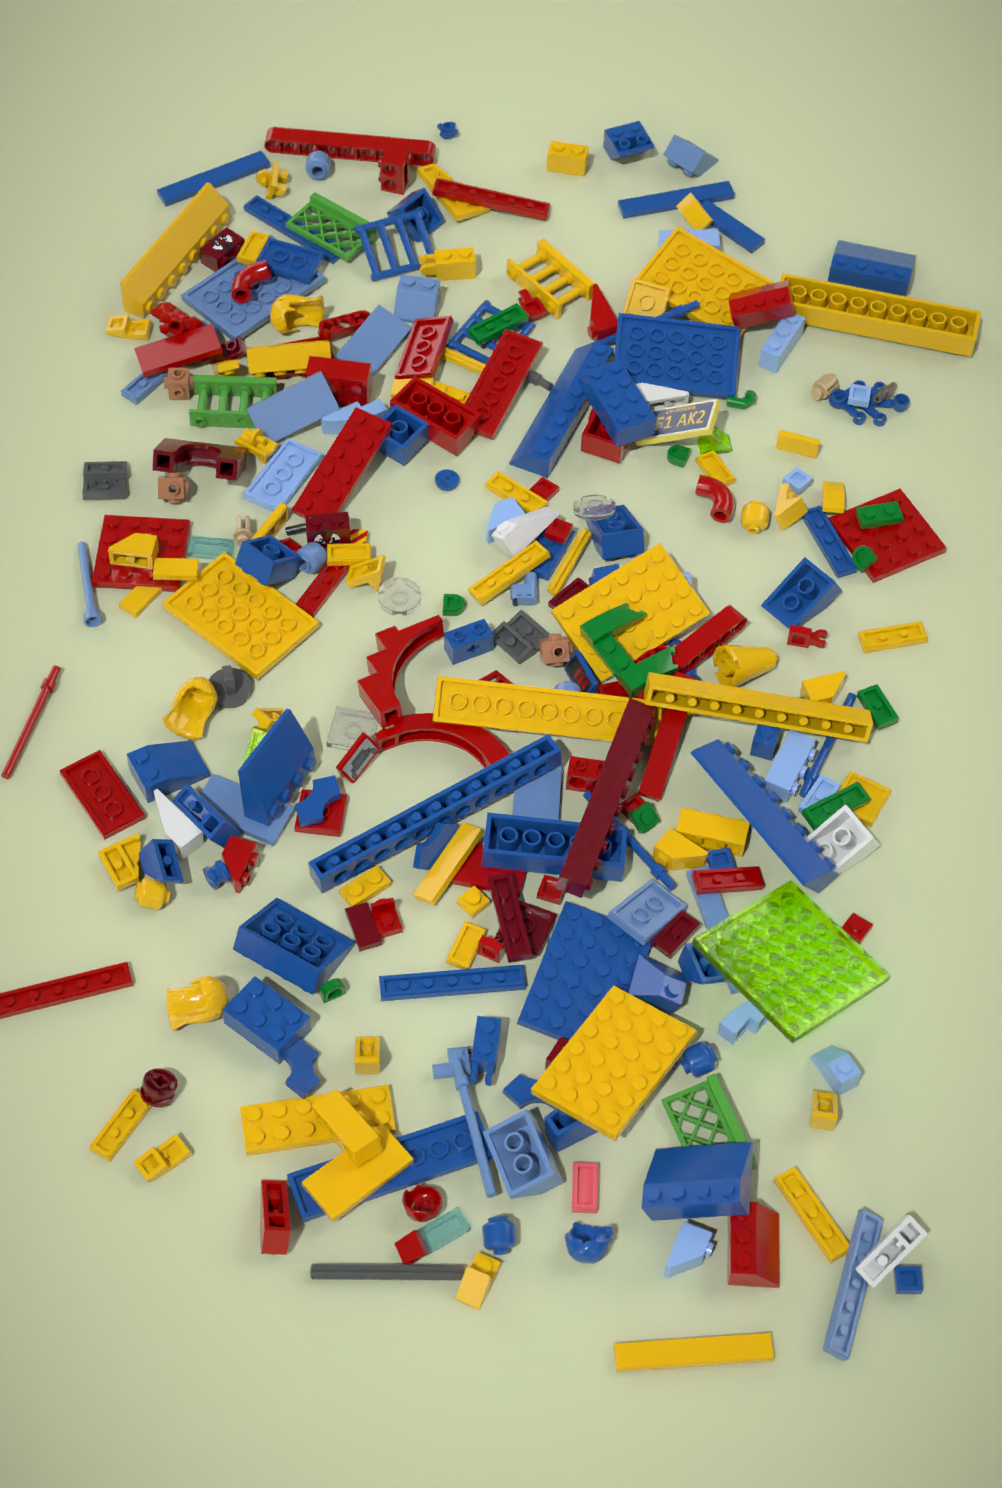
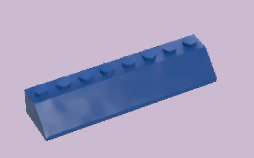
(559, 413)
(766, 815)

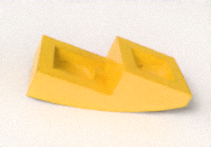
(694, 212)
(123, 327)
(833, 497)
(163, 1159)

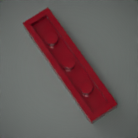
(509, 917)

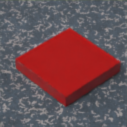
(332, 817)

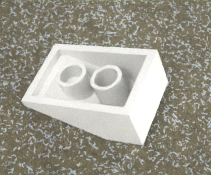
(844, 839)

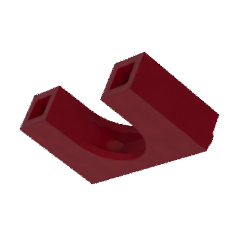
(173, 453)

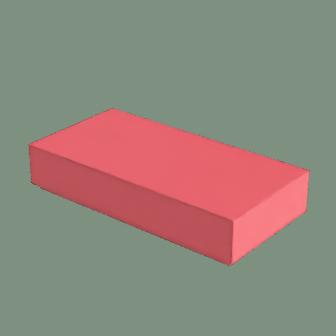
(585, 1187)

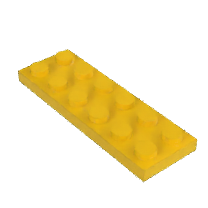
(293, 1125)

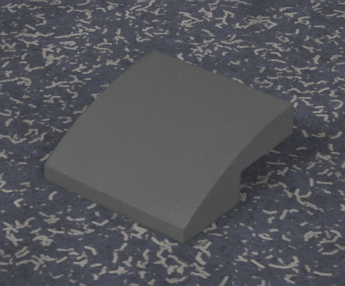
(105, 480)
(519, 637)

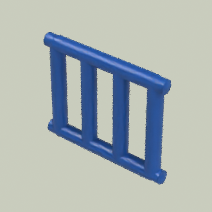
(380, 226)
(474, 319)

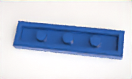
(733, 228)
(829, 542)

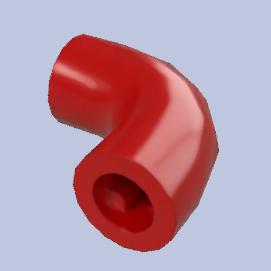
(248, 278)
(720, 495)

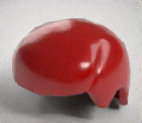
(422, 1203)

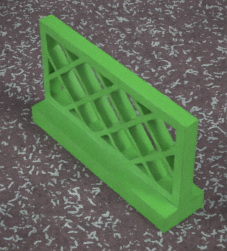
(338, 217)
(720, 1107)

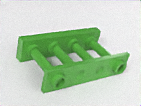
(224, 387)

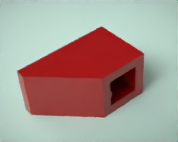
(240, 858)

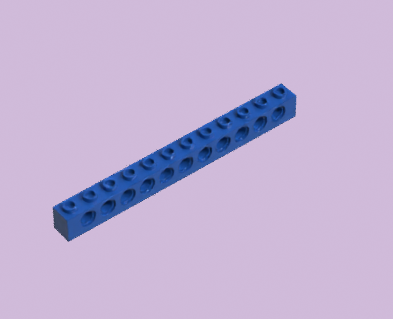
(444, 806)

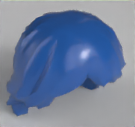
(588, 1243)

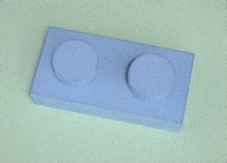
(821, 789)

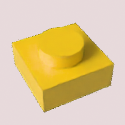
(473, 902)

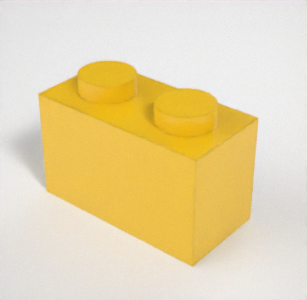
(567, 158)

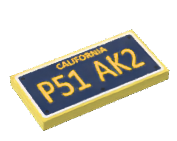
(683, 422)

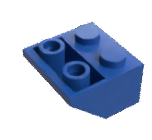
(626, 140)

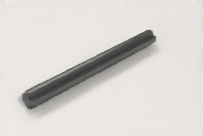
(386, 1272)

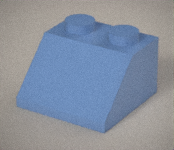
(689, 156)
(416, 298)

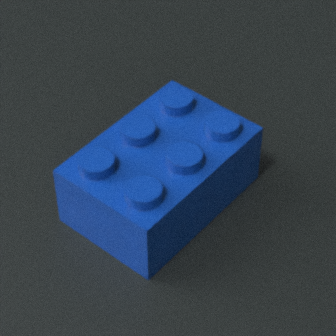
(266, 1019)

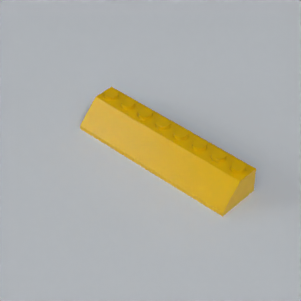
(174, 252)

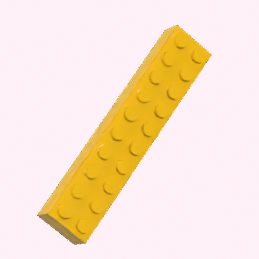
(884, 315)

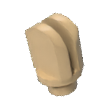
(824, 386)
(242, 534)

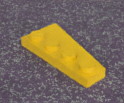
(456, 209)

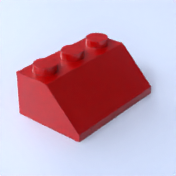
(761, 304)
(754, 1248)

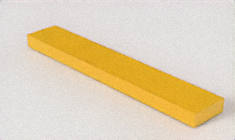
(693, 1352)

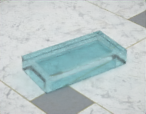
(209, 547)
(444, 1230)

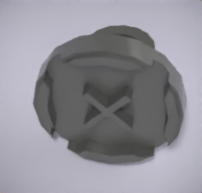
(232, 686)

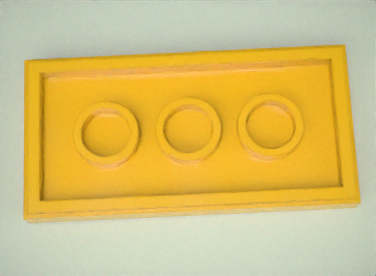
(342, 1185)

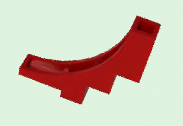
(395, 650)

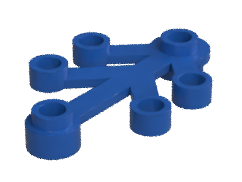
(839, 399)

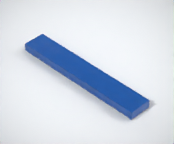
(217, 177)
(669, 200)
(277, 218)
(452, 982)

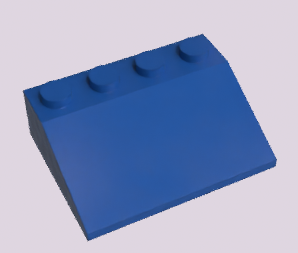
(871, 268)
(275, 769)
(292, 945)
(699, 1182)

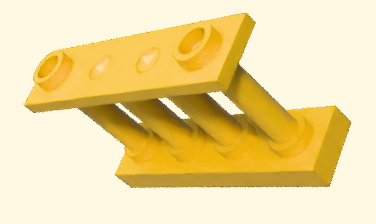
(555, 263)

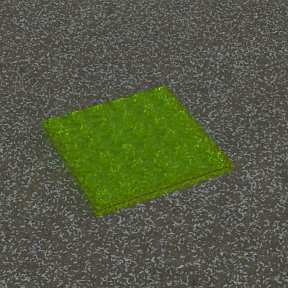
(791, 960)

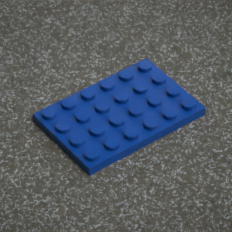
(679, 354)
(578, 970)

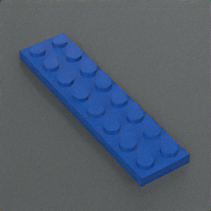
(435, 1153)

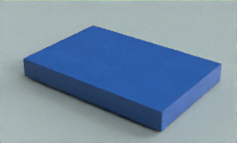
(291, 260)
(556, 553)

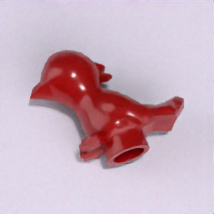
(174, 320)

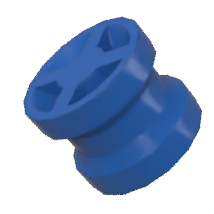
(216, 874)

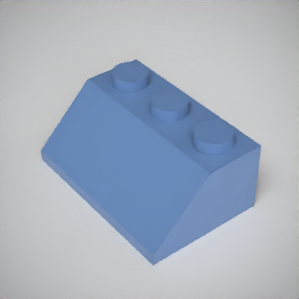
(523, 1156)

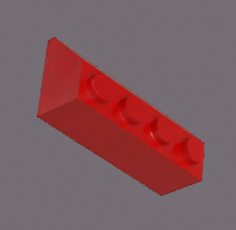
(448, 419)

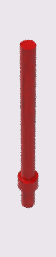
(47, 686)

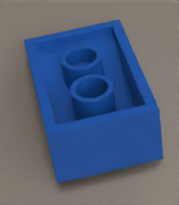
(617, 535)
(801, 595)
(166, 767)

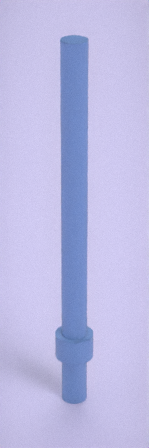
(462, 1085)

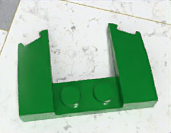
(600, 635)

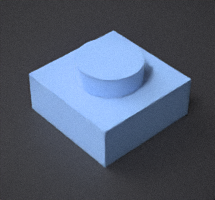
(859, 395)
(798, 480)

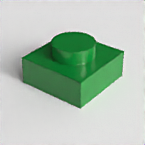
(644, 817)

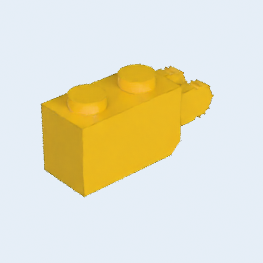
(450, 264)

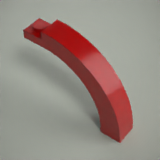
(419, 727)

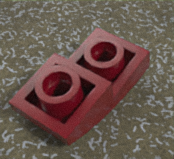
(231, 350)

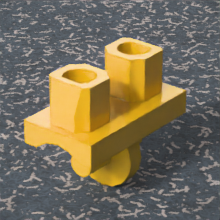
(272, 180)
(257, 444)

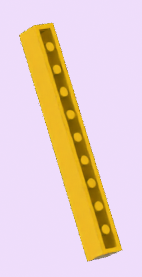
(758, 707)

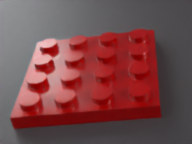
(172, 543)
(895, 545)

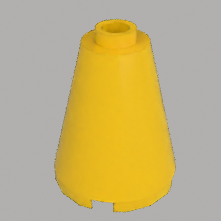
(742, 663)

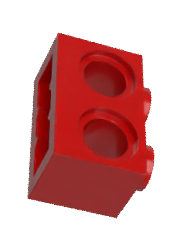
(394, 171)
(582, 773)

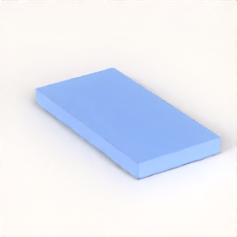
(283, 475)

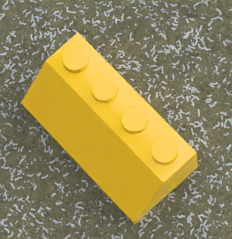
(284, 357)

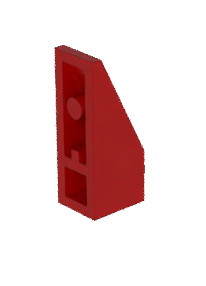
(602, 319)
(274, 1217)

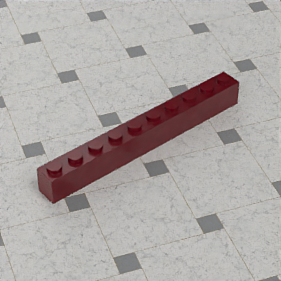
(605, 799)

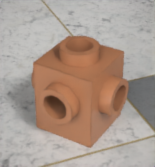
(178, 383)
(165, 490)
(548, 645)

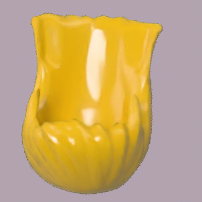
(296, 310)
(191, 708)
(197, 1002)

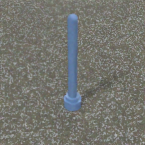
(91, 616)

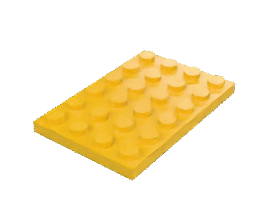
(701, 274)
(646, 584)
(240, 616)
(613, 1062)

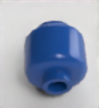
(699, 1059)
(499, 1235)

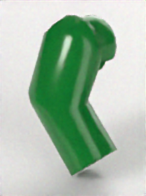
(744, 402)

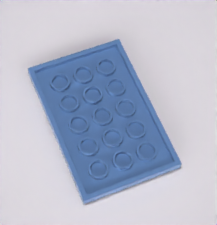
(214, 301)

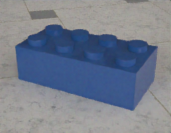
(618, 403)

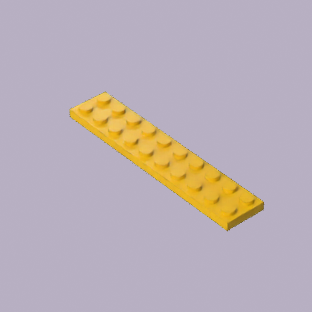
(532, 709)

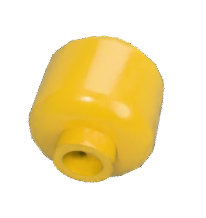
(755, 516)
(151, 894)

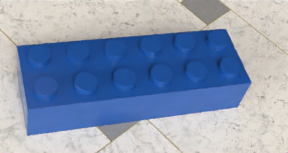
(543, 846)

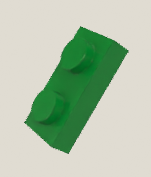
(879, 515)
(881, 710)

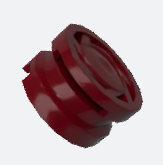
(159, 1087)

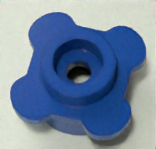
(447, 130)

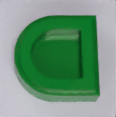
(678, 455)
(863, 557)
(453, 605)
(332, 989)

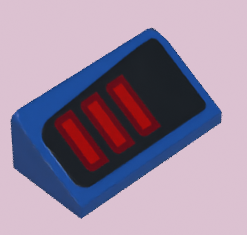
(581, 674)

